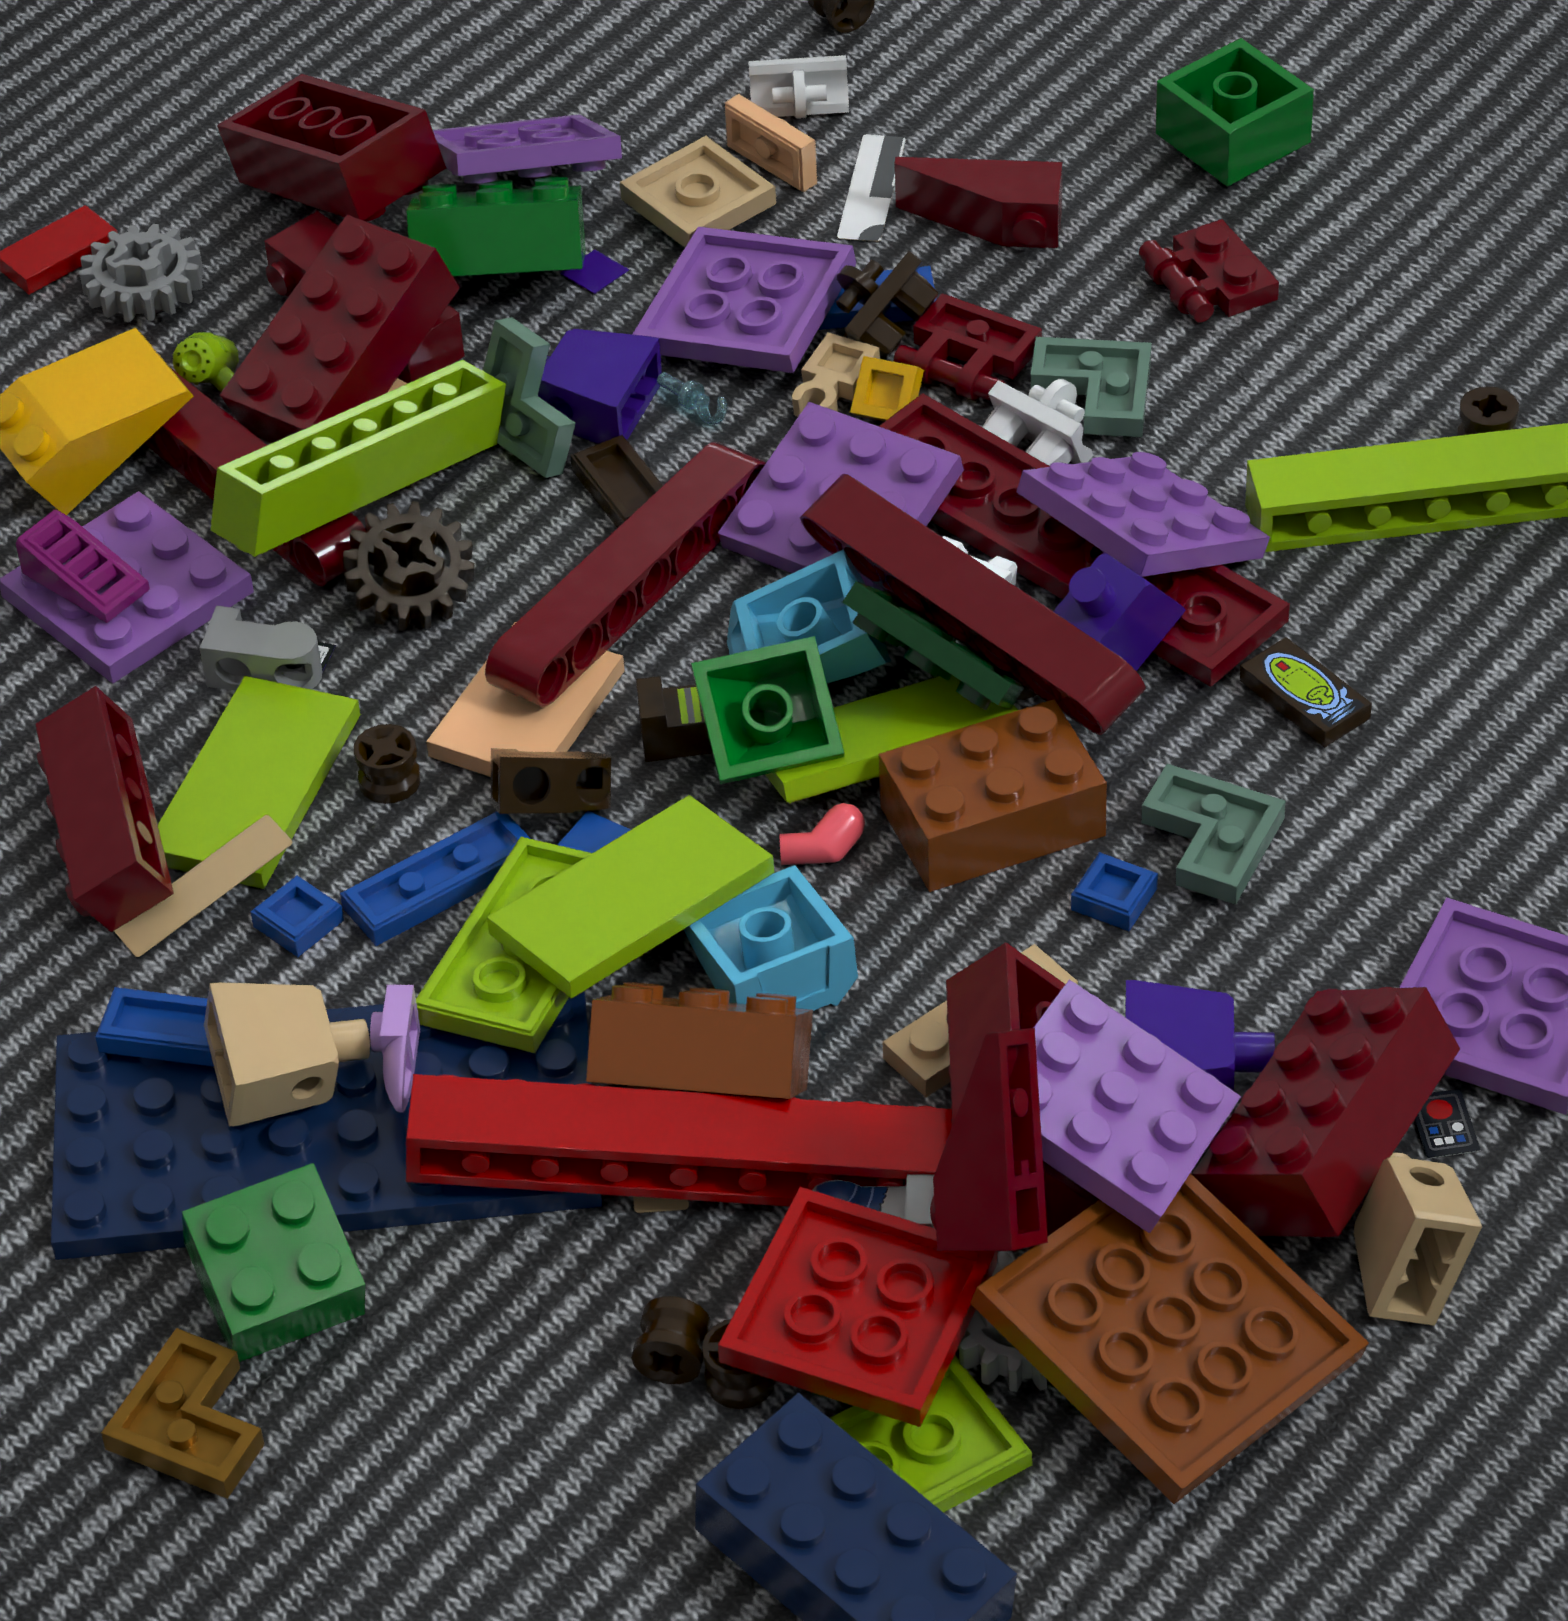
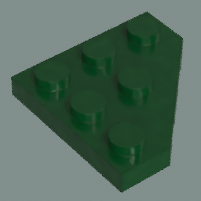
(930, 647)

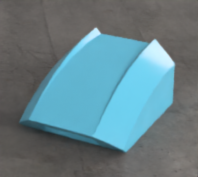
(805, 607)
(777, 942)

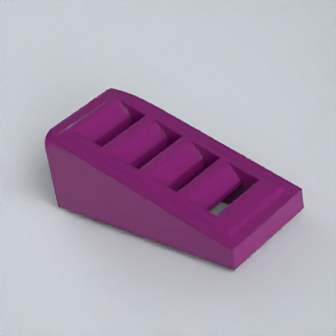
(59, 538)

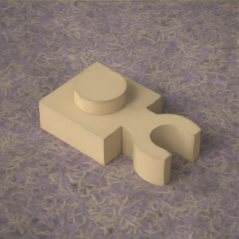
(831, 372)

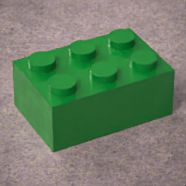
(501, 226)

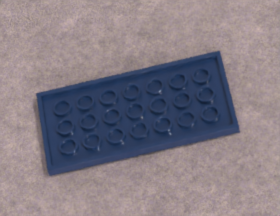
(154, 1139)

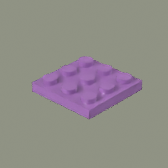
(527, 147)
(746, 298)
(809, 461)
(1143, 514)
(184, 582)
(1502, 999)
(1121, 1106)

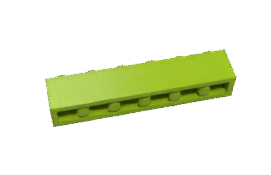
(356, 457)
(1409, 487)

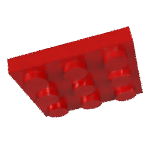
(856, 1307)

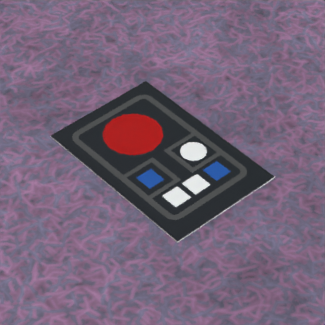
(1446, 1125)

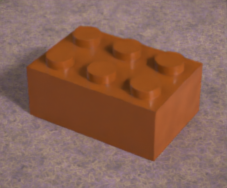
(992, 795)
(700, 1041)

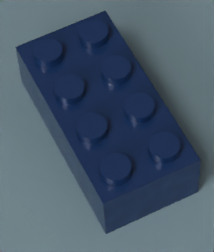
(843, 1531)

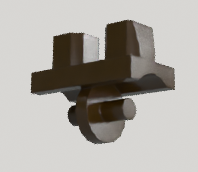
(902, 287)

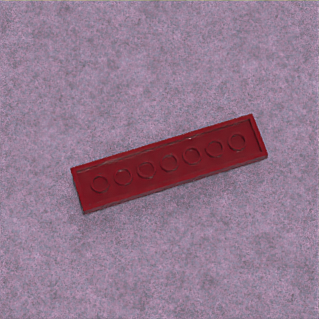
(1223, 611)

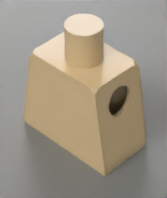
(276, 1048)
(1413, 1239)

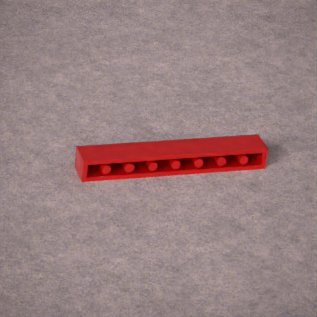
(659, 1140)

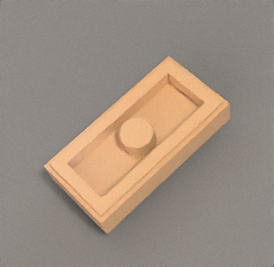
(771, 143)

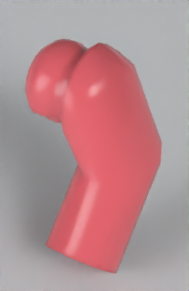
(827, 841)

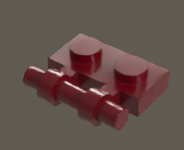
(1221, 269)
(971, 334)

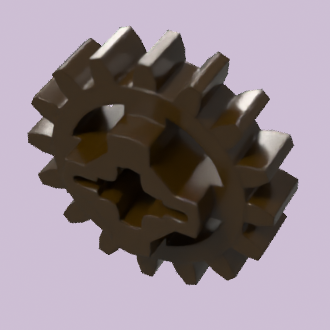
(412, 573)

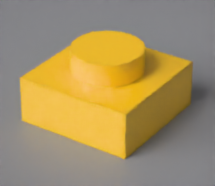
(884, 388)

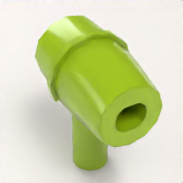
(206, 359)

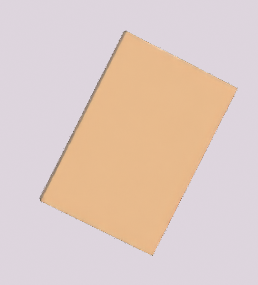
(497, 719)

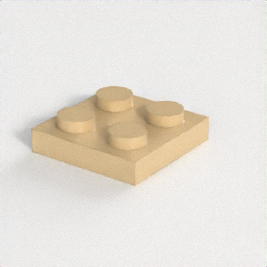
(697, 188)

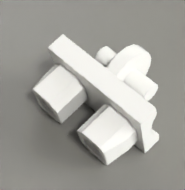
(800, 85)
(1043, 417)

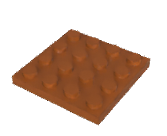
(1170, 1336)

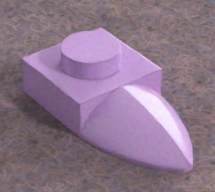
(397, 1036)

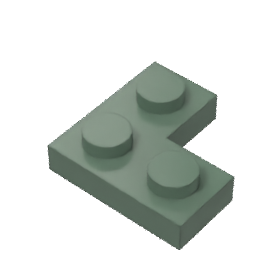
(1107, 372)
(528, 424)
(1227, 827)

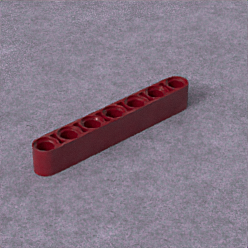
(207, 437)
(621, 578)
(974, 604)

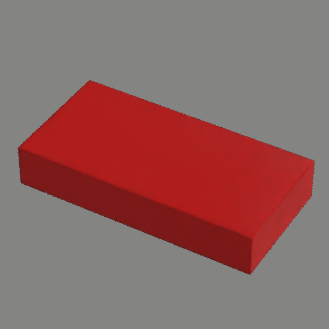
(53, 249)

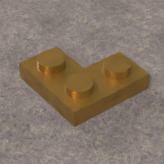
(171, 1419)

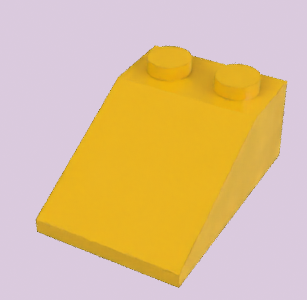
(87, 415)

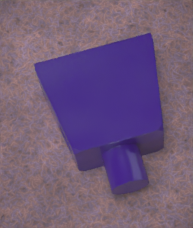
(602, 381)
(1119, 609)
(1198, 1028)

